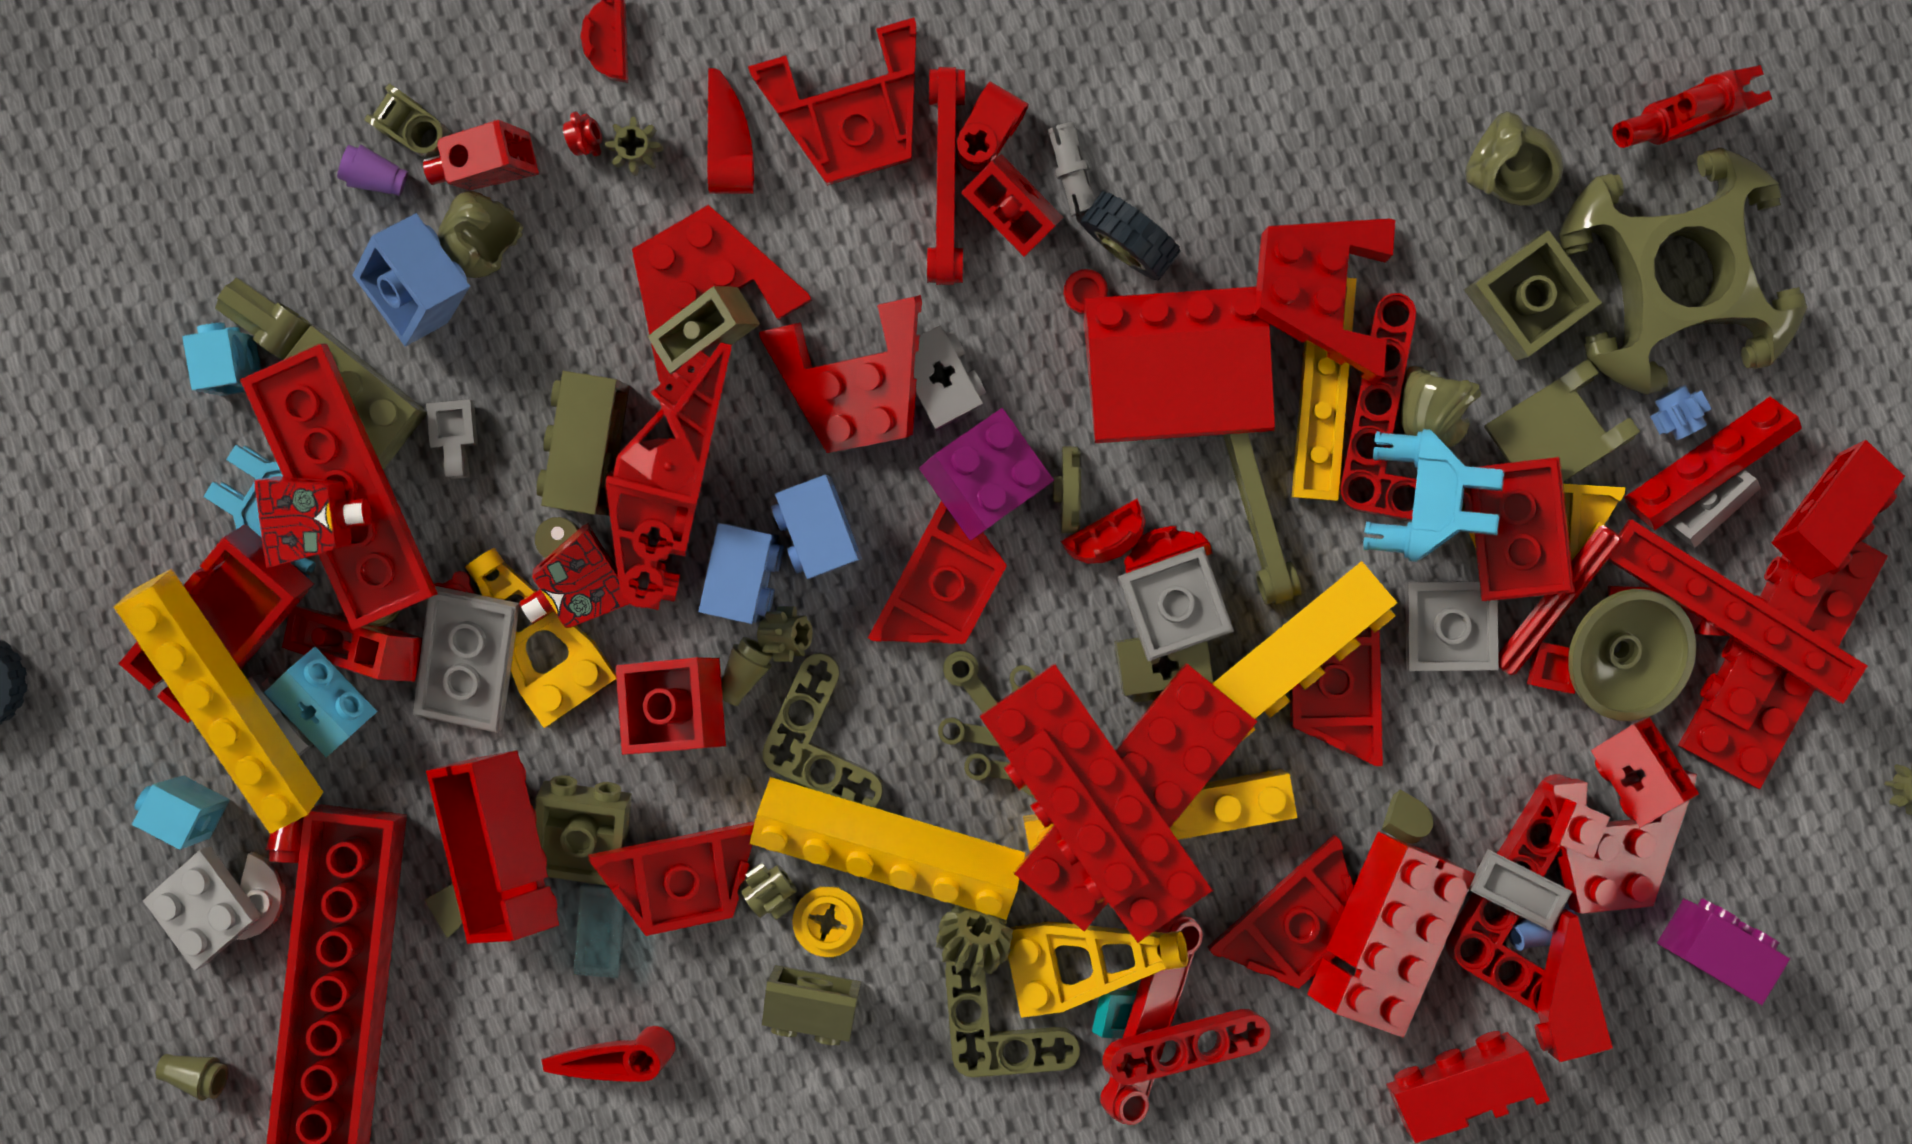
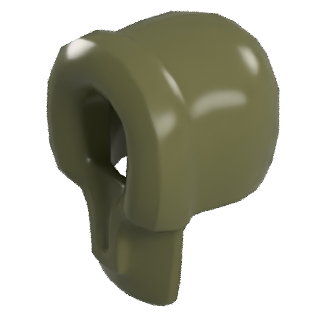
(1515, 146)

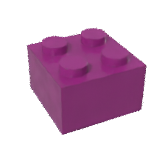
(986, 473)
(1725, 948)

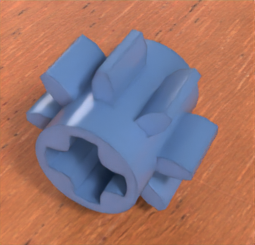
(1680, 412)

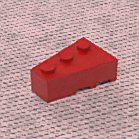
(1465, 1085)

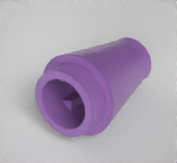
(370, 171)

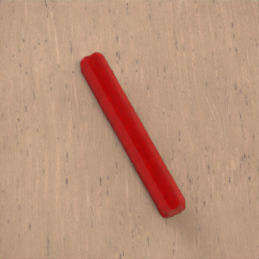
(1554, 606)

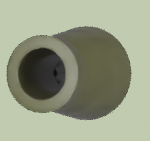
(744, 669)
(193, 1074)

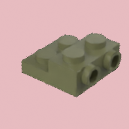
(579, 823)

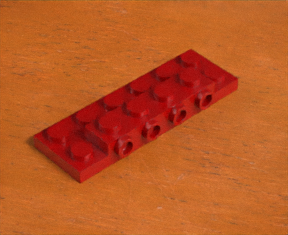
(1751, 701)
(1094, 804)

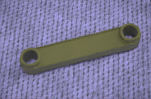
(1277, 579)

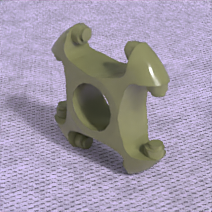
(1721, 233)

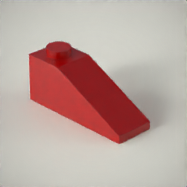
(368, 650)
(1569, 1000)

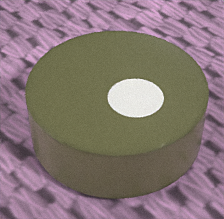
(553, 533)

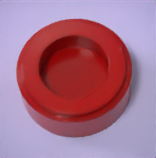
(1082, 285)

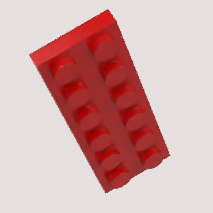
(321, 436)
(1171, 757)

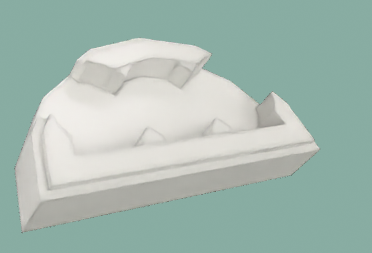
(264, 890)

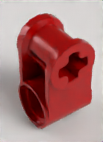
(992, 121)

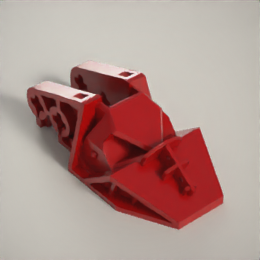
(661, 479)

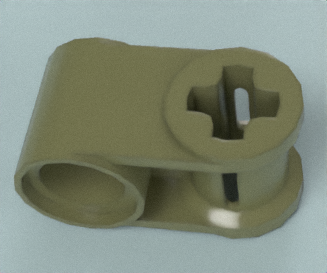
(406, 122)

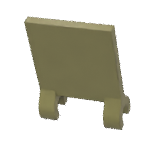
(1559, 425)

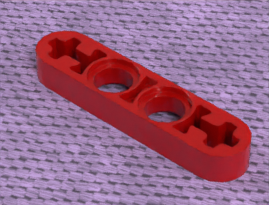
(1187, 1051)

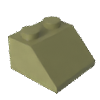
(810, 1004)

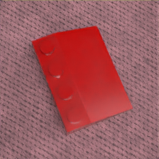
(1178, 365)

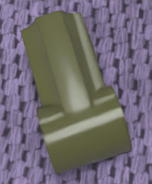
(271, 323)

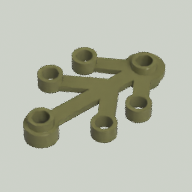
(984, 701)

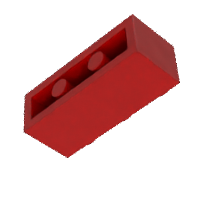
(1839, 511)

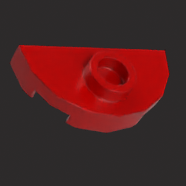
(606, 39)
(1108, 536)
(1162, 545)

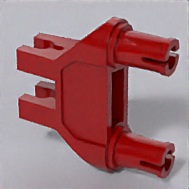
(1693, 109)

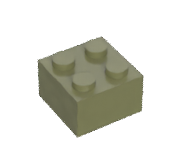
(1532, 296)

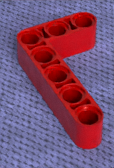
(1367, 423)
(1492, 933)

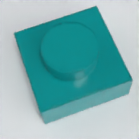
(1113, 1013)

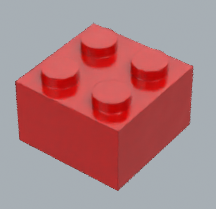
(670, 705)

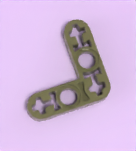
(807, 752)
(994, 1042)

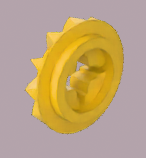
(809, 930)

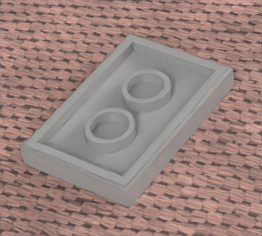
(466, 659)

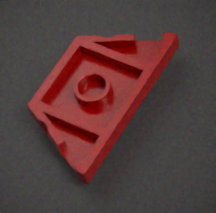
(941, 586)
(1345, 702)
(679, 878)
(1294, 921)

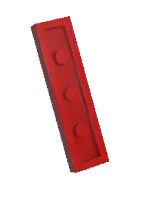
(1713, 462)

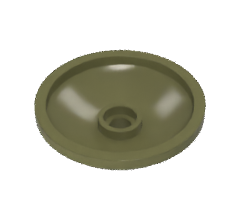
(1652, 660)

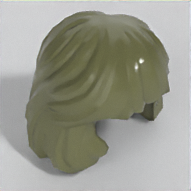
(478, 233)
(1436, 404)

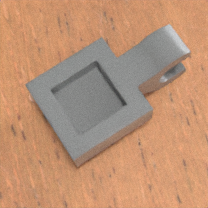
(451, 429)

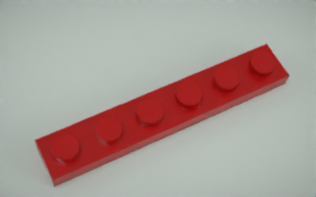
(1737, 612)

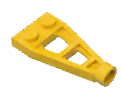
(567, 684)
(1038, 974)

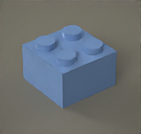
(411, 279)
(816, 527)
(741, 573)

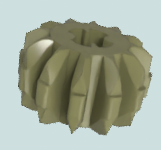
(973, 940)

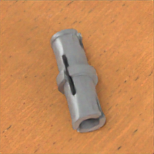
(1072, 168)

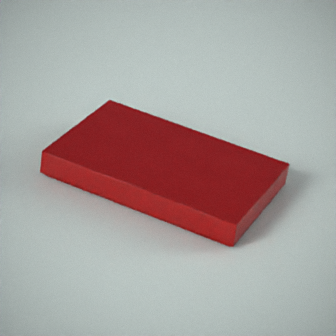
(1532, 539)

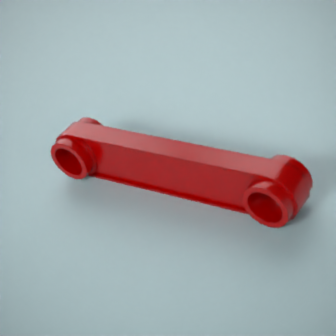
(946, 91)
(1151, 1010)

